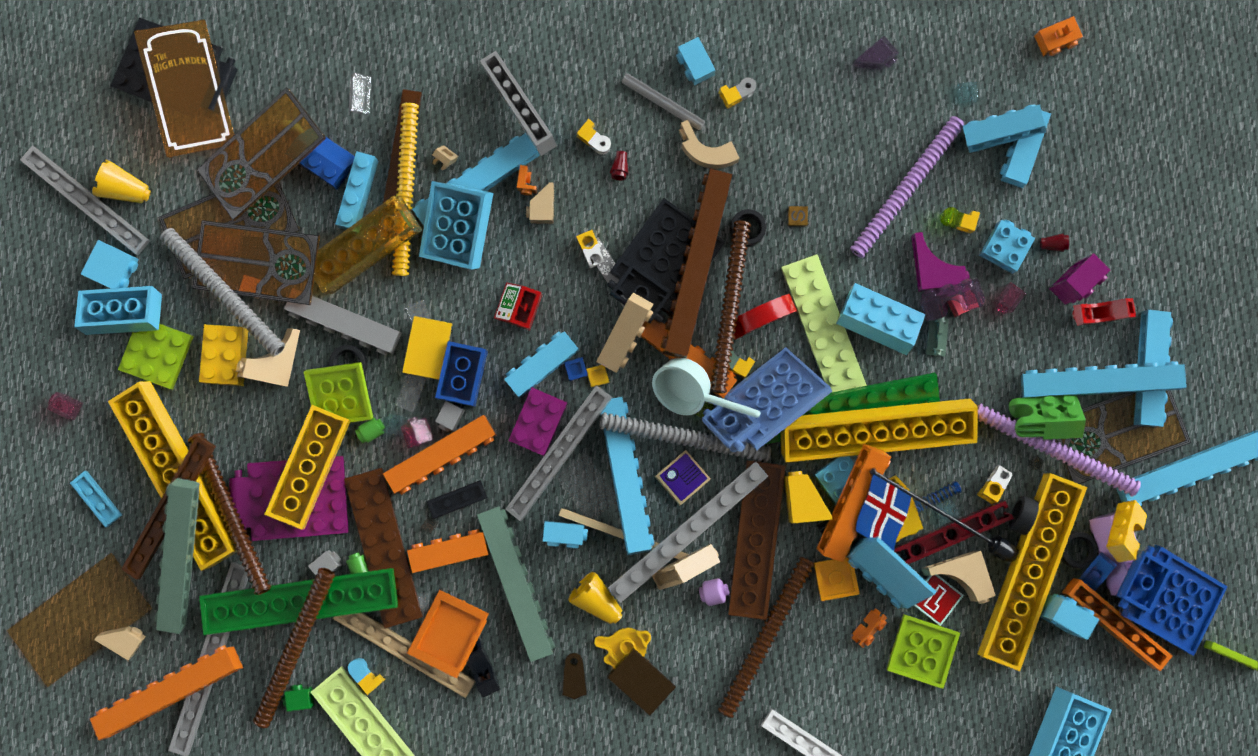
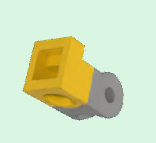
(737, 93)

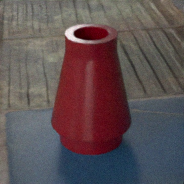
(620, 166)
(1056, 243)

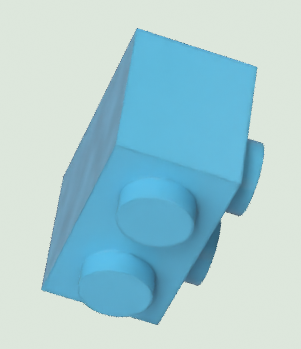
(695, 61)

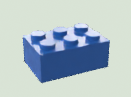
(461, 374)

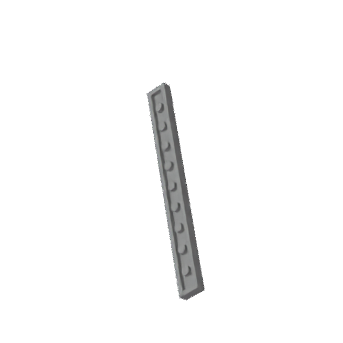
(687, 532)
(195, 703)

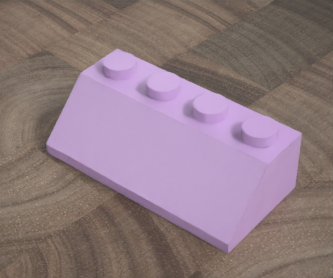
(1101, 527)

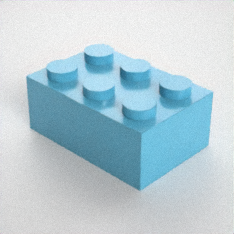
(1068, 617)

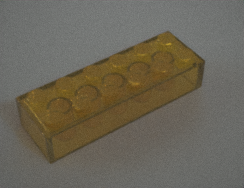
(364, 244)

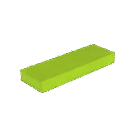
(1228, 653)

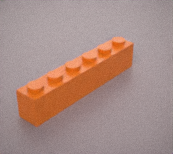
(654, 334)
(440, 454)
(841, 529)
(1117, 625)

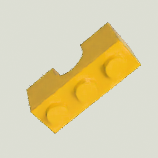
(1121, 540)

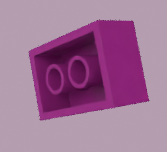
(1080, 279)
(538, 421)

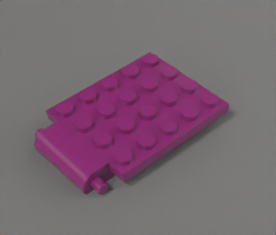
(255, 492)

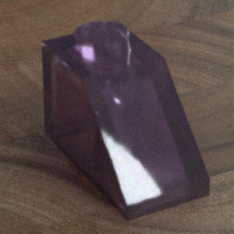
(877, 56)

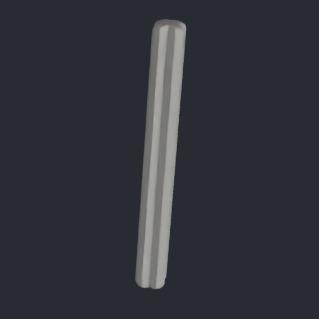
(663, 101)

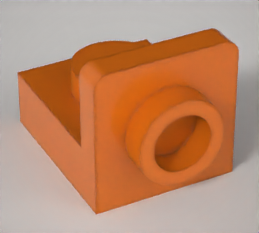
(523, 178)

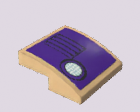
(682, 477)

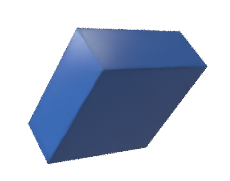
(576, 369)

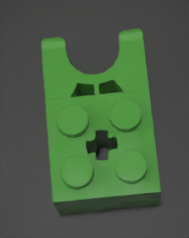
(1048, 417)

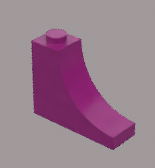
(930, 270)

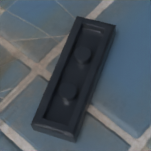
(457, 499)

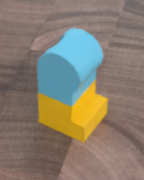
(363, 676)

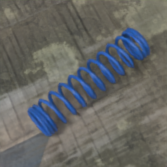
(953, 483)

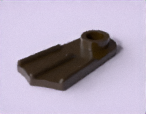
(574, 677)

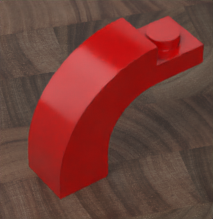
(1104, 312)
(763, 315)

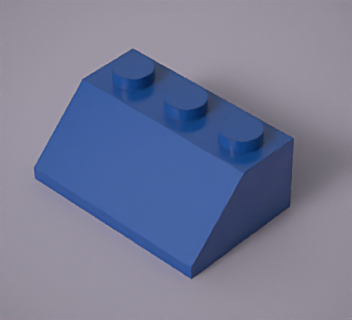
(329, 163)

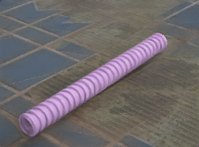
(907, 186)
(1062, 453)

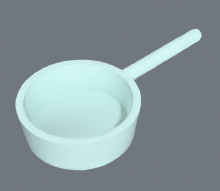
(685, 387)

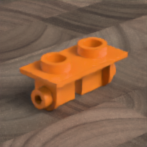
(874, 623)

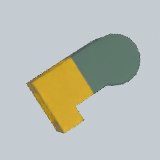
(740, 366)

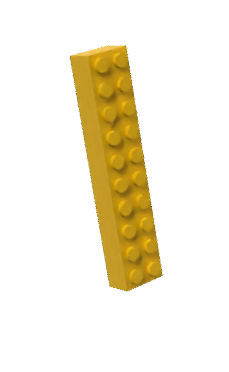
(883, 428)
(161, 454)
(1032, 572)

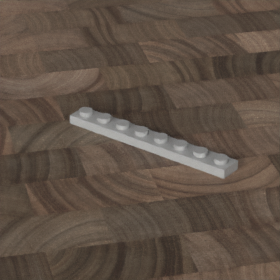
(85, 200)
(558, 453)

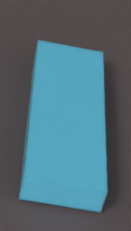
(96, 499)

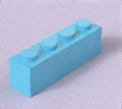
(1004, 128)
(1022, 158)
(357, 190)
(542, 364)

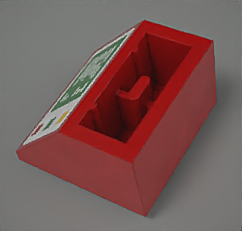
(518, 305)

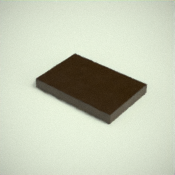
(641, 681)

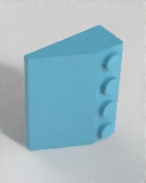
(455, 225)
(889, 572)
(1070, 726)

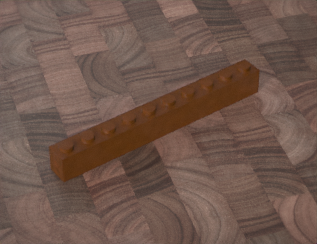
(697, 264)

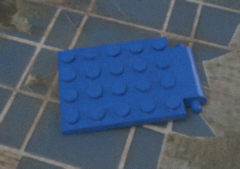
(1170, 597)

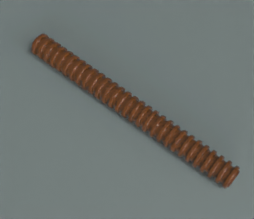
(730, 306)
(233, 523)
(767, 636)
(293, 647)

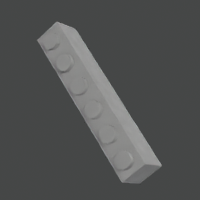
(518, 103)
(347, 323)

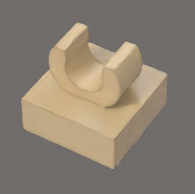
(444, 155)

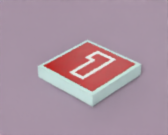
(942, 602)

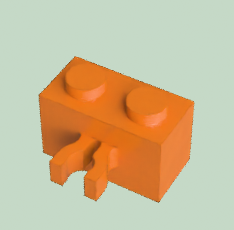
(1058, 36)

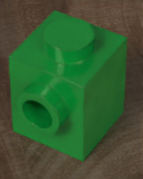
(298, 698)

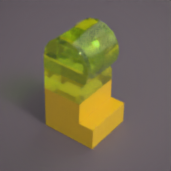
(953, 218)

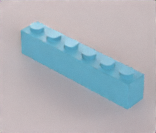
(1153, 348)

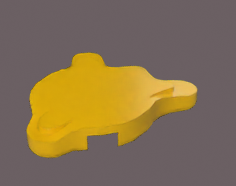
(621, 643)

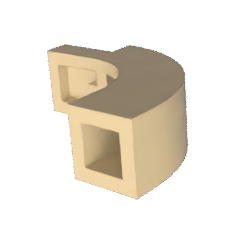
(706, 156)

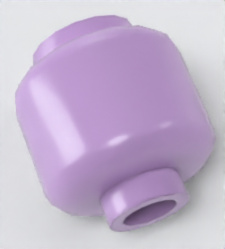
(713, 592)

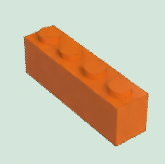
(448, 552)

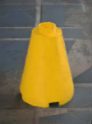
(119, 185)
(596, 599)

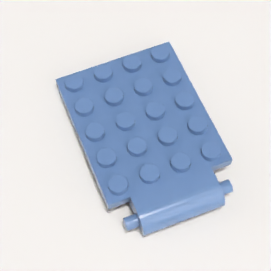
(778, 390)

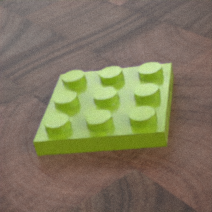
(156, 355)
(340, 391)
(923, 651)

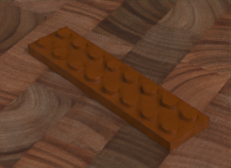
(383, 541)
(757, 545)

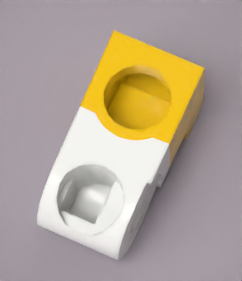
(597, 142)
(584, 239)
(995, 485)

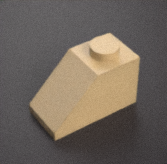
(542, 206)
(122, 640)

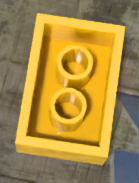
(221, 353)

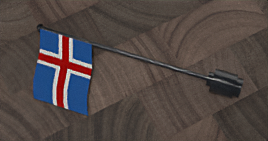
(887, 509)

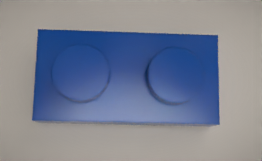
(1098, 571)

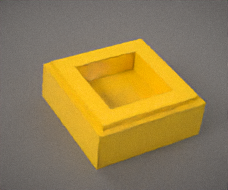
(597, 375)

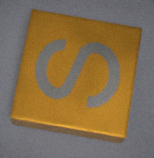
(797, 216)

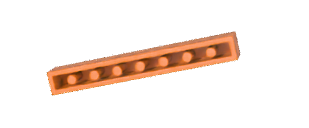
(165, 693)

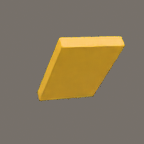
(426, 347)

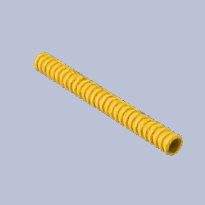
(405, 178)

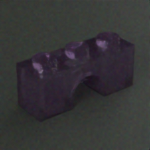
(967, 293)

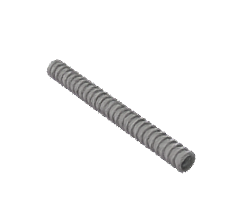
(222, 292)
(677, 435)

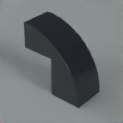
(483, 670)

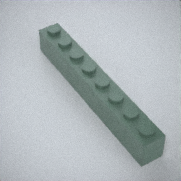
(177, 555)
(515, 583)

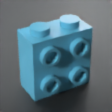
(1007, 246)
(110, 266)
(834, 477)
(563, 532)

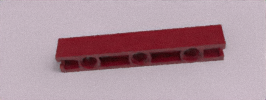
(936, 539)

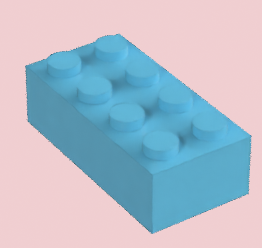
(118, 310)
(881, 319)

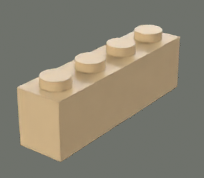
(625, 332)

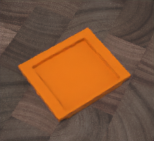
(448, 634)

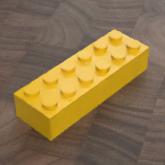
(307, 467)

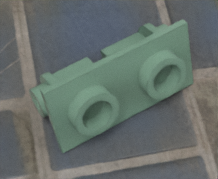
(937, 337)

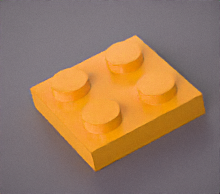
(835, 579)

